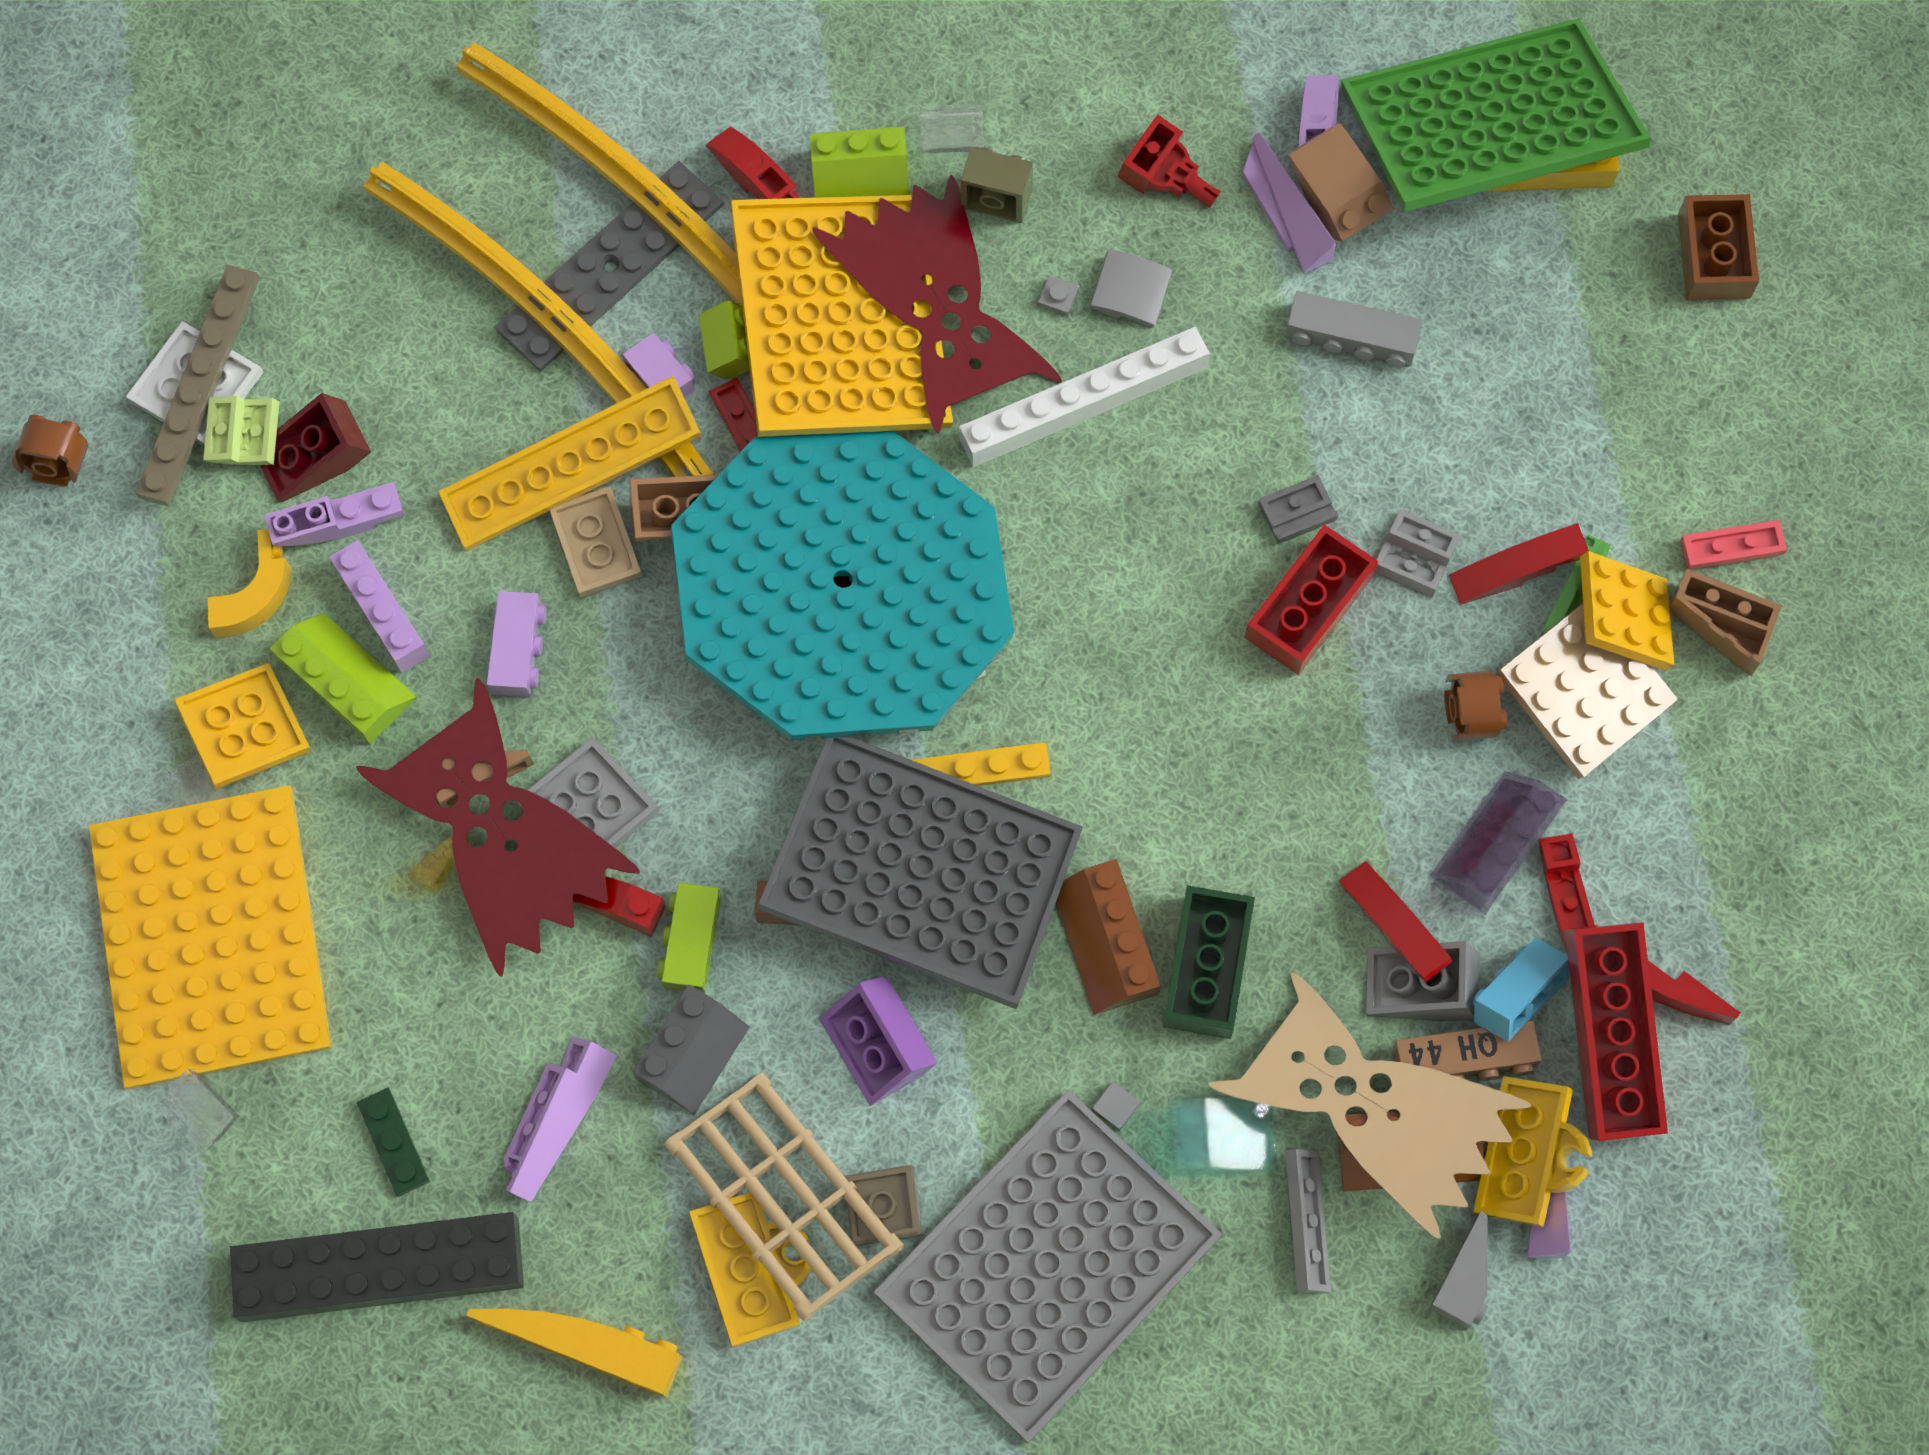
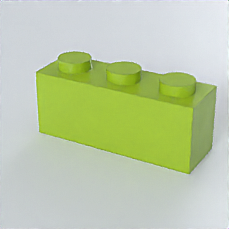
(690, 937)

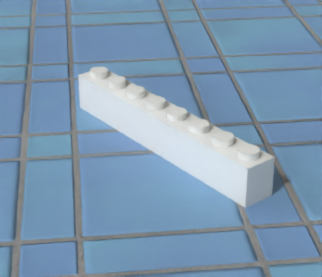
(1084, 396)

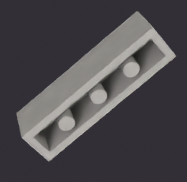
(1353, 329)

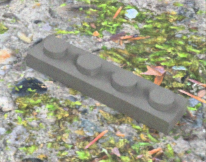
(1308, 1221)

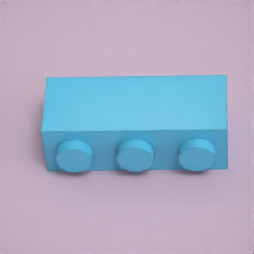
(1521, 989)

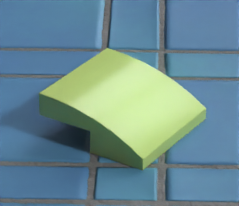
(241, 431)

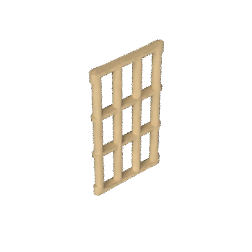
(789, 1230)

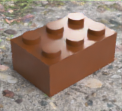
(1718, 247)

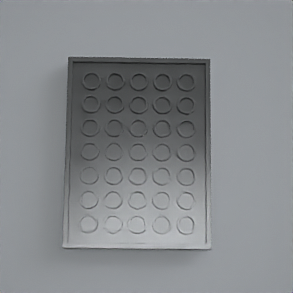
(921, 869)

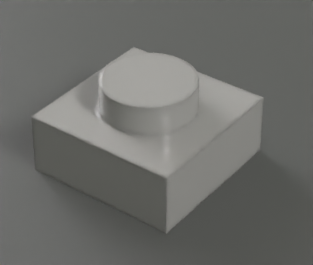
(1058, 295)

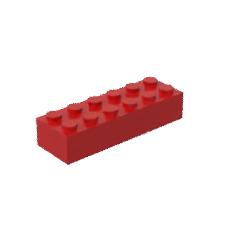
(1616, 1031)

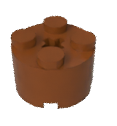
(45, 445)
(1475, 705)

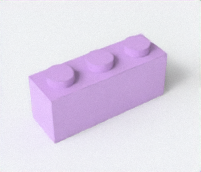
(516, 644)

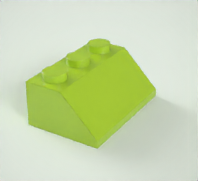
(860, 163)

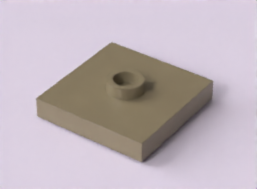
(892, 1198)

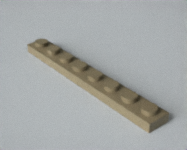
(197, 385)

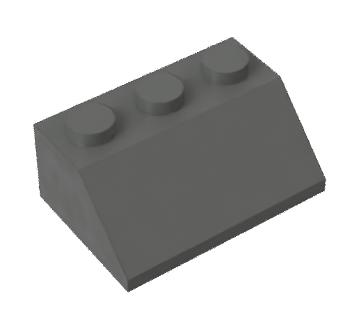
(690, 1049)

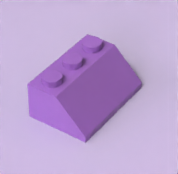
(878, 1039)

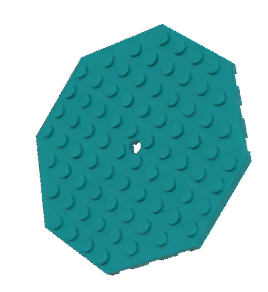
(824, 658)

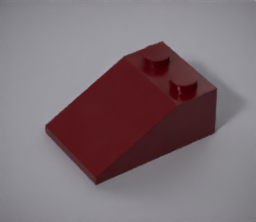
(315, 447)

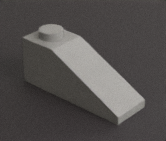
(1465, 1284)

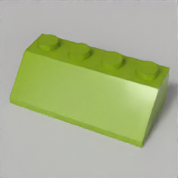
(343, 675)

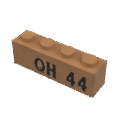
(1473, 1052)

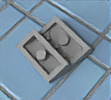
(1130, 288)
(1422, 541)

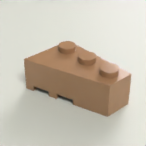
(1726, 617)

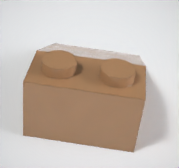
(1339, 183)

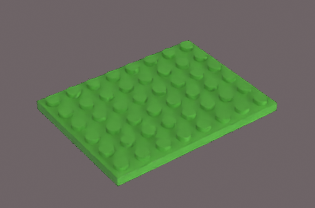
(1494, 114)

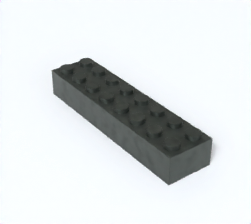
(376, 1267)

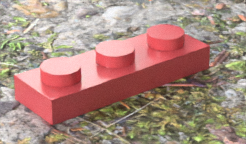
(1733, 544)

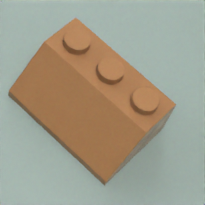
(661, 501)

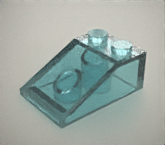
(1221, 1136)

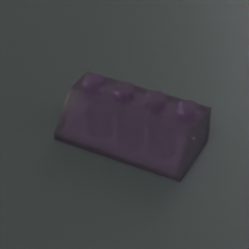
(1498, 839)

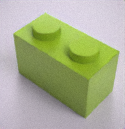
(724, 340)

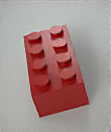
(1311, 599)

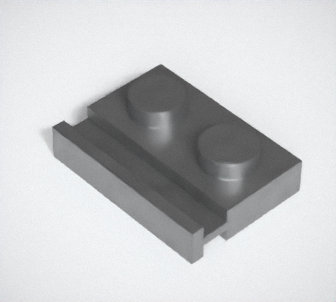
(1298, 509)

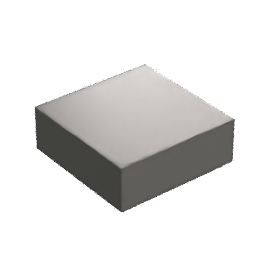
(1116, 1106)

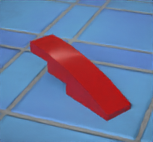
(1518, 564)
(1395, 921)
(1690, 996)

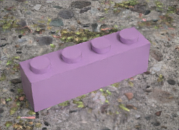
(379, 606)

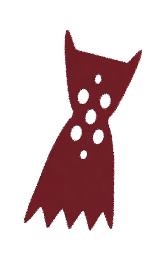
(935, 242)
(553, 849)

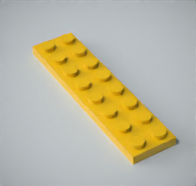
(570, 463)

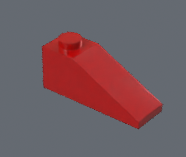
(627, 906)

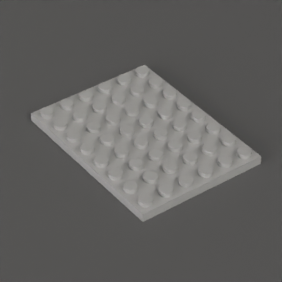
(1047, 1265)

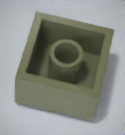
(996, 184)

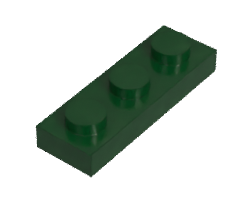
(393, 1142)

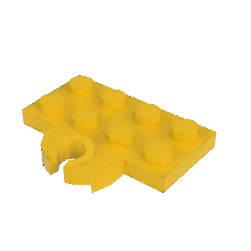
(1535, 1161)
(745, 1291)

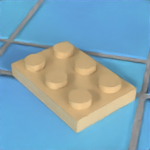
(595, 542)

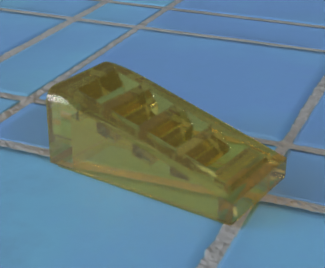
(435, 867)

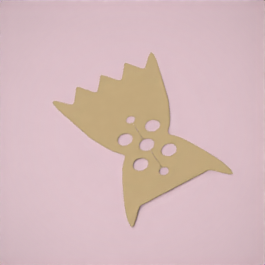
(1406, 1157)

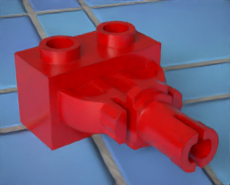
(1165, 165)

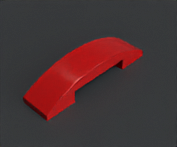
(1565, 884)

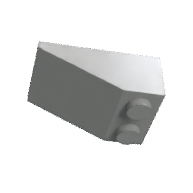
(1400, 992)

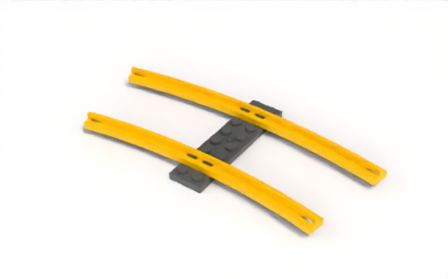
(563, 308)

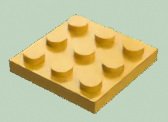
(1626, 611)
(242, 725)

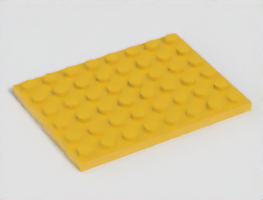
(814, 337)
(209, 937)

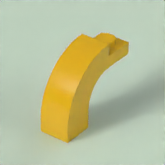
(259, 600)

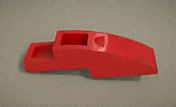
(751, 166)

